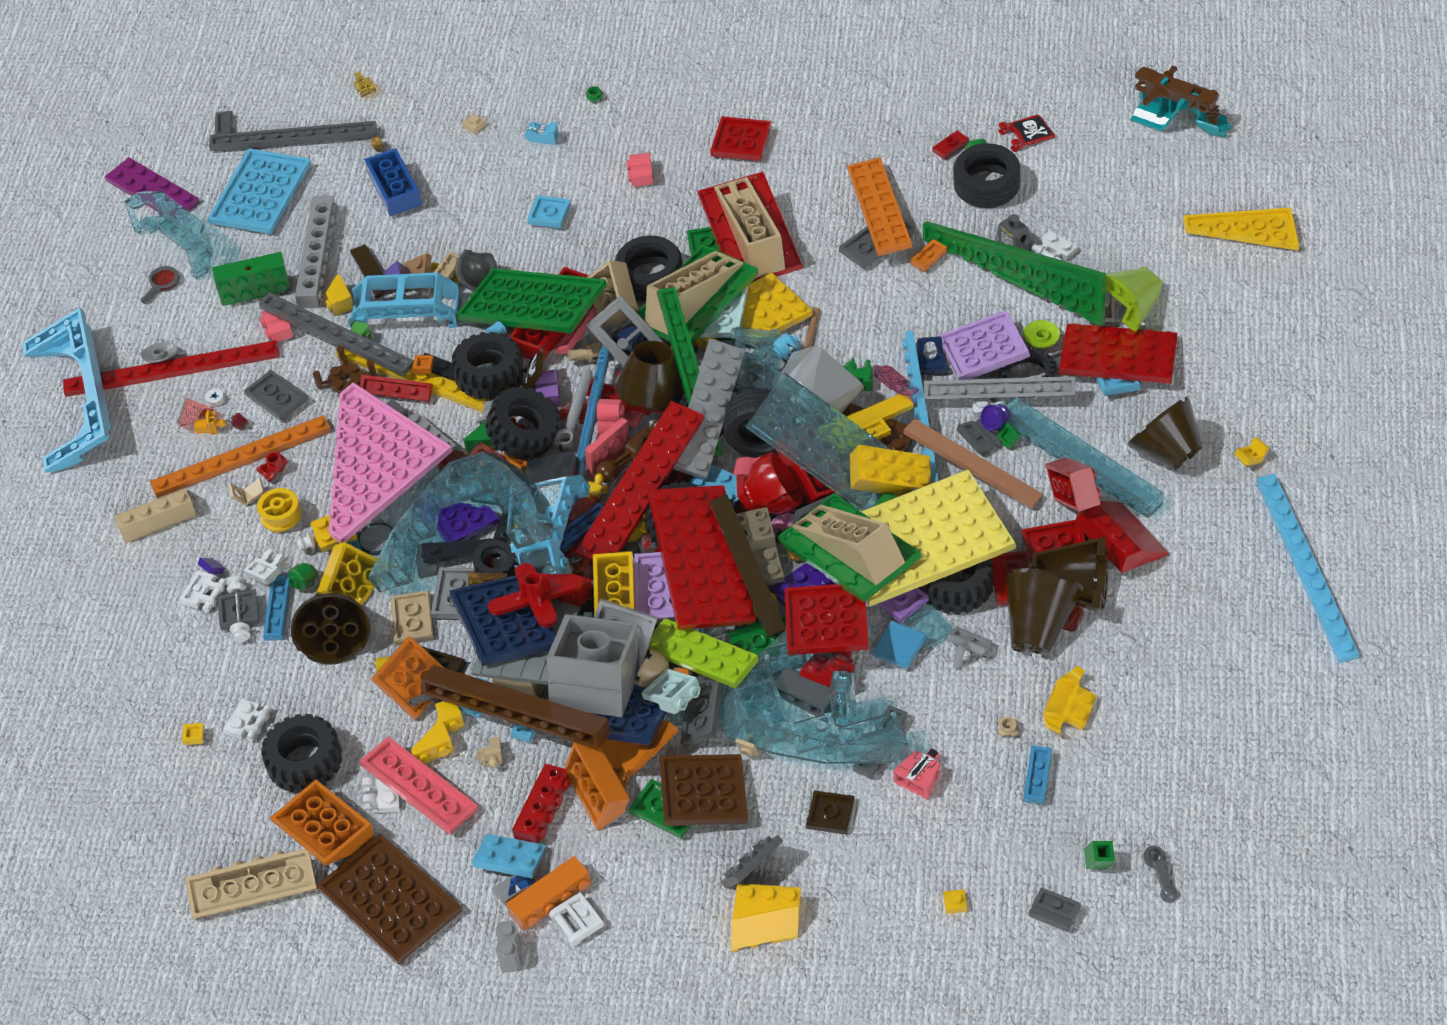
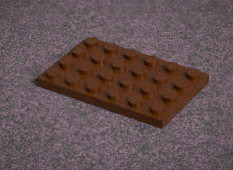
(389, 898)

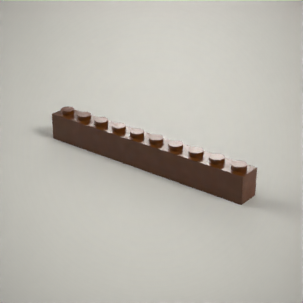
(516, 706)

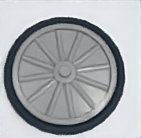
(374, 538)

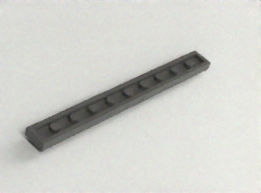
(293, 136)
(336, 334)

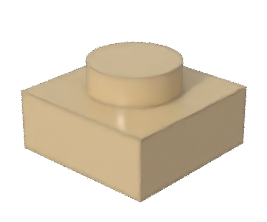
(474, 123)

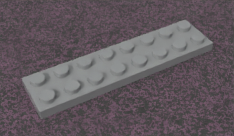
(710, 397)

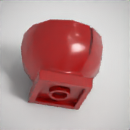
(769, 486)

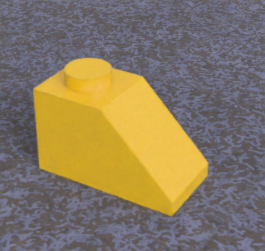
(338, 297)

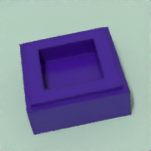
(211, 565)

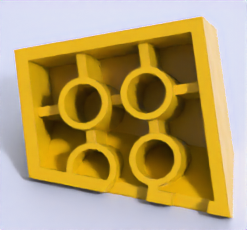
(348, 572)
(765, 915)

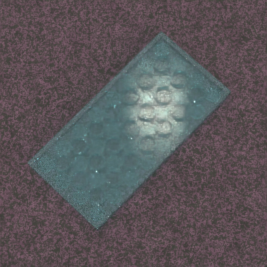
(813, 437)

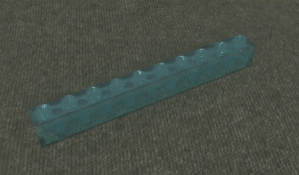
(1061, 443)

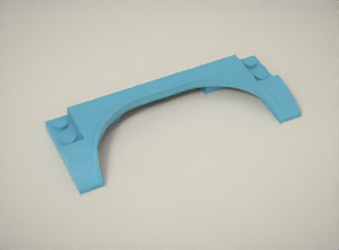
(74, 339)

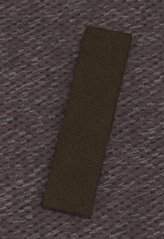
(367, 266)

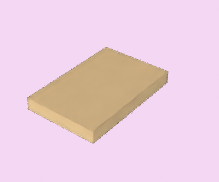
(412, 617)

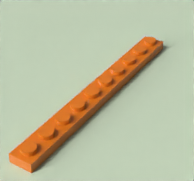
(240, 456)

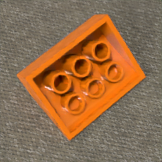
(323, 824)

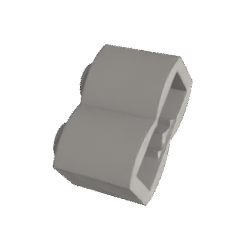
(508, 946)

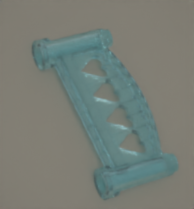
(763, 342)

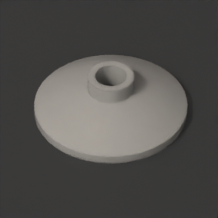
(159, 352)

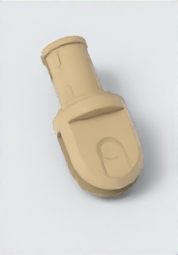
(589, 353)

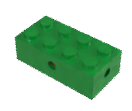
(251, 278)

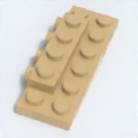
(250, 883)

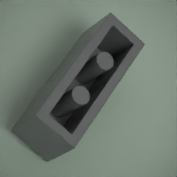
(803, 692)

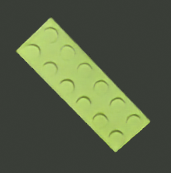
(702, 653)

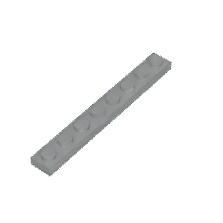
(999, 388)

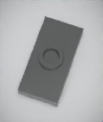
(425, 569)

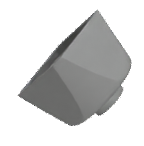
(823, 376)

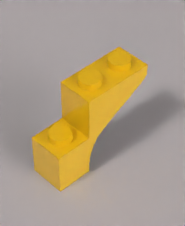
(436, 741)

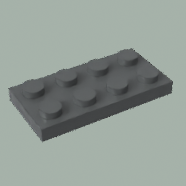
(861, 248)

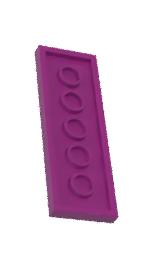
(134, 178)

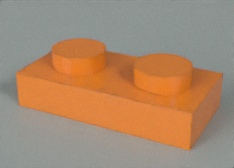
(928, 255)

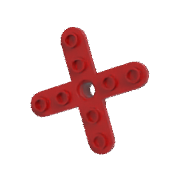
(536, 593)

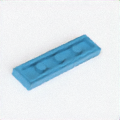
(277, 609)

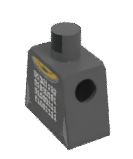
(1014, 233)

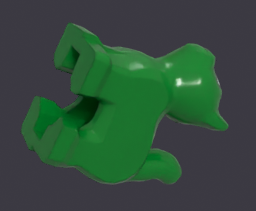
(864, 375)

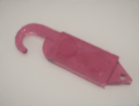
(893, 380)

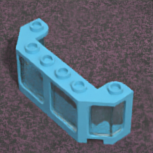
(558, 498)

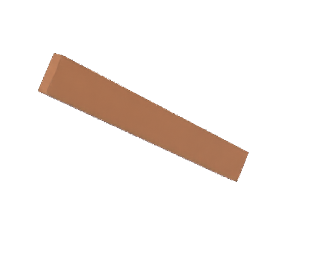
(976, 465)

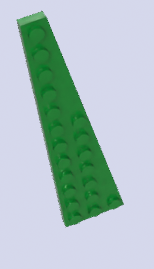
(1060, 281)

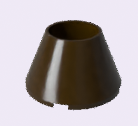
(650, 377)

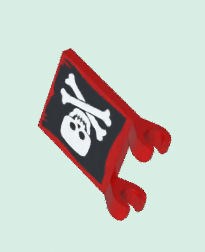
(1027, 130)

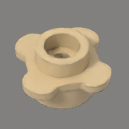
(1007, 722)

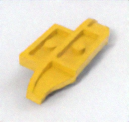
(1068, 702)

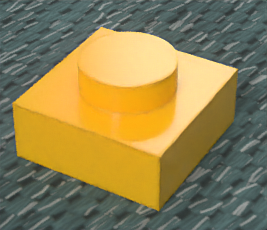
(193, 733)
(955, 901)

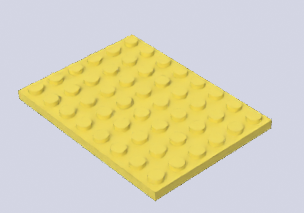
(949, 527)

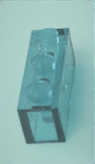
(842, 698)

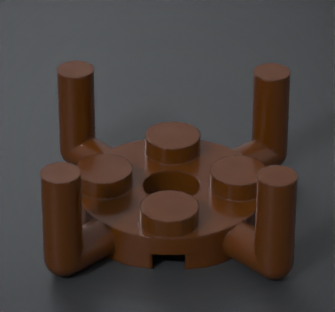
(344, 371)

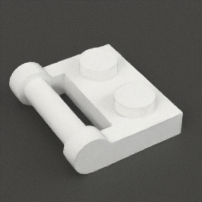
(582, 915)

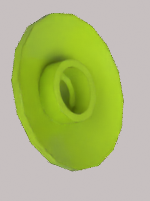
(1041, 334)

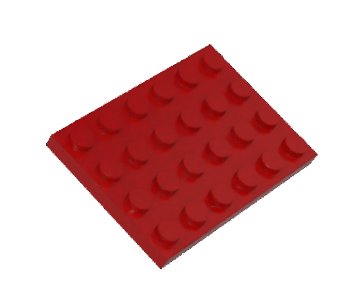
(1118, 353)

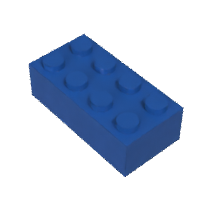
(393, 182)

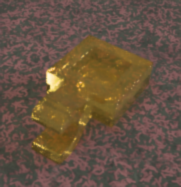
(363, 85)

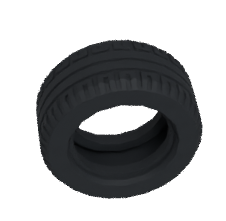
(986, 158)
(649, 250)
(738, 410)

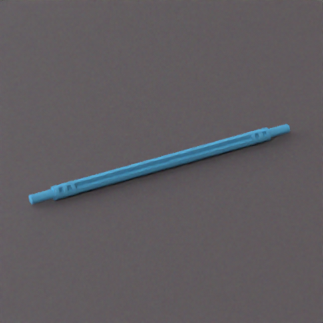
(591, 413)

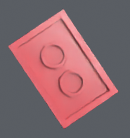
(607, 446)

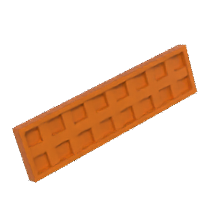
(879, 206)

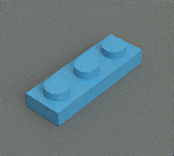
(1037, 774)

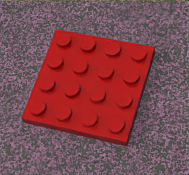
(824, 620)

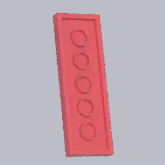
(419, 785)

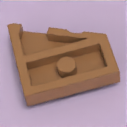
(420, 264)

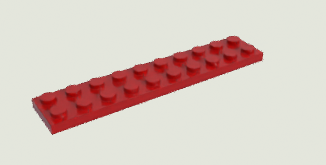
(646, 473)

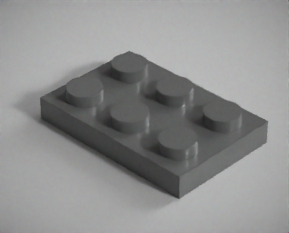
(275, 395)
(750, 861)

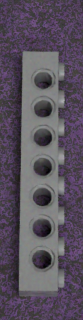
(316, 252)

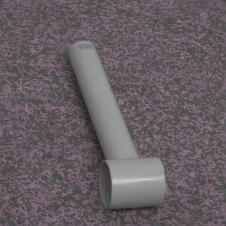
(574, 413)

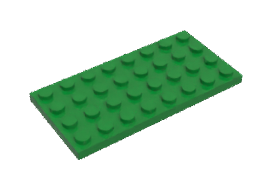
(532, 300)

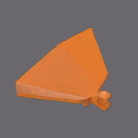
(630, 757)

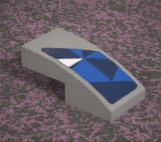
(512, 887)

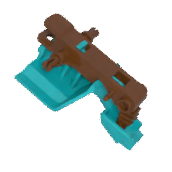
(1167, 96)

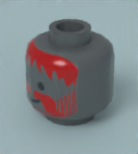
(645, 545)

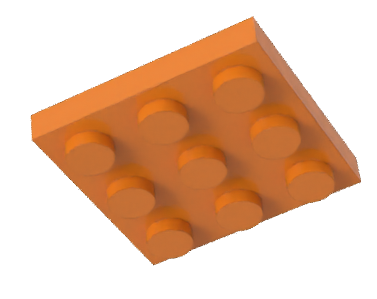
(402, 675)

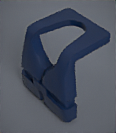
(935, 365)

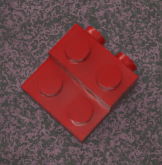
(821, 668)

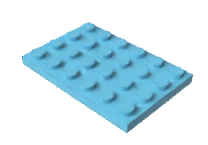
(259, 191)

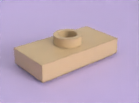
(447, 266)

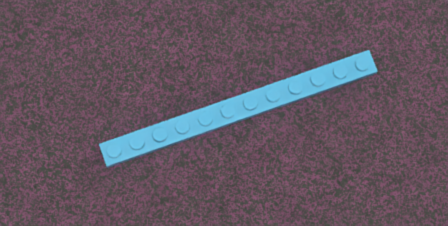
(918, 399)
(1307, 569)

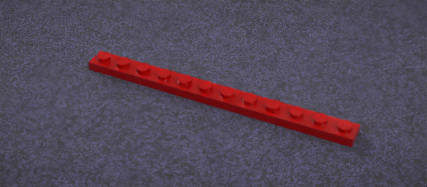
(177, 367)

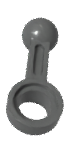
(1168, 893)

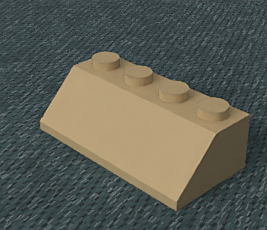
(154, 515)

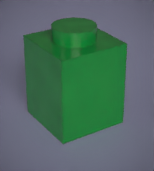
(1099, 854)

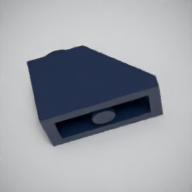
(624, 332)

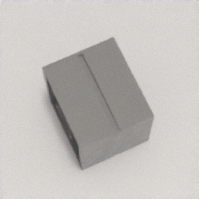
(593, 664)

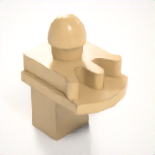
(491, 755)

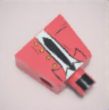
(919, 772)

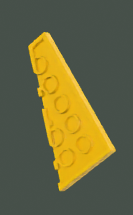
(1260, 227)

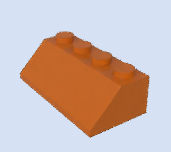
(596, 784)

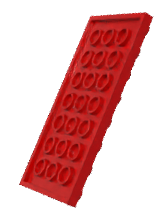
(697, 560)

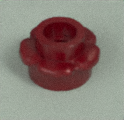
(238, 421)

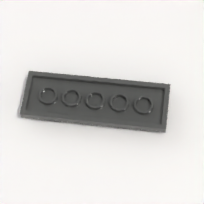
(703, 712)

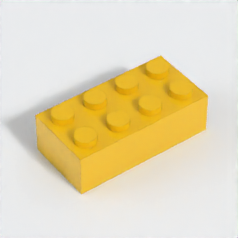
(888, 470)
(614, 579)

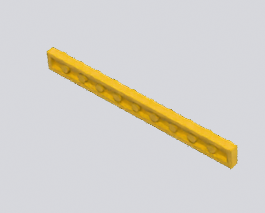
(441, 386)

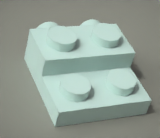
(672, 691)

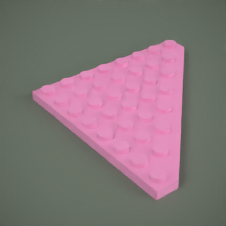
(375, 460)

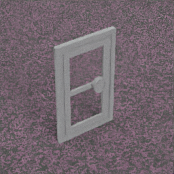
(615, 349)

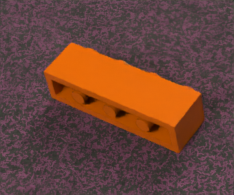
(548, 893)

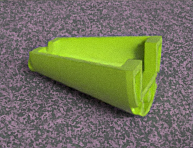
(1137, 291)

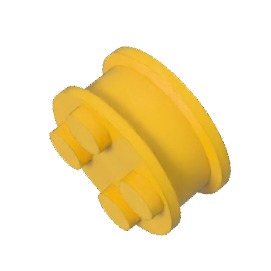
(279, 510)

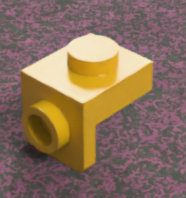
(1252, 454)

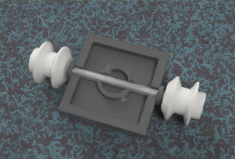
(238, 609)

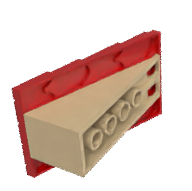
(750, 225)

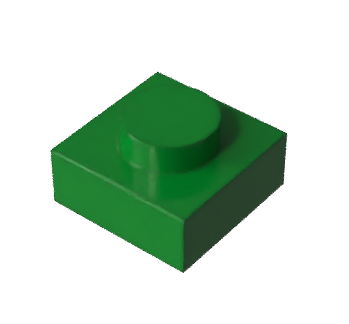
(1009, 435)

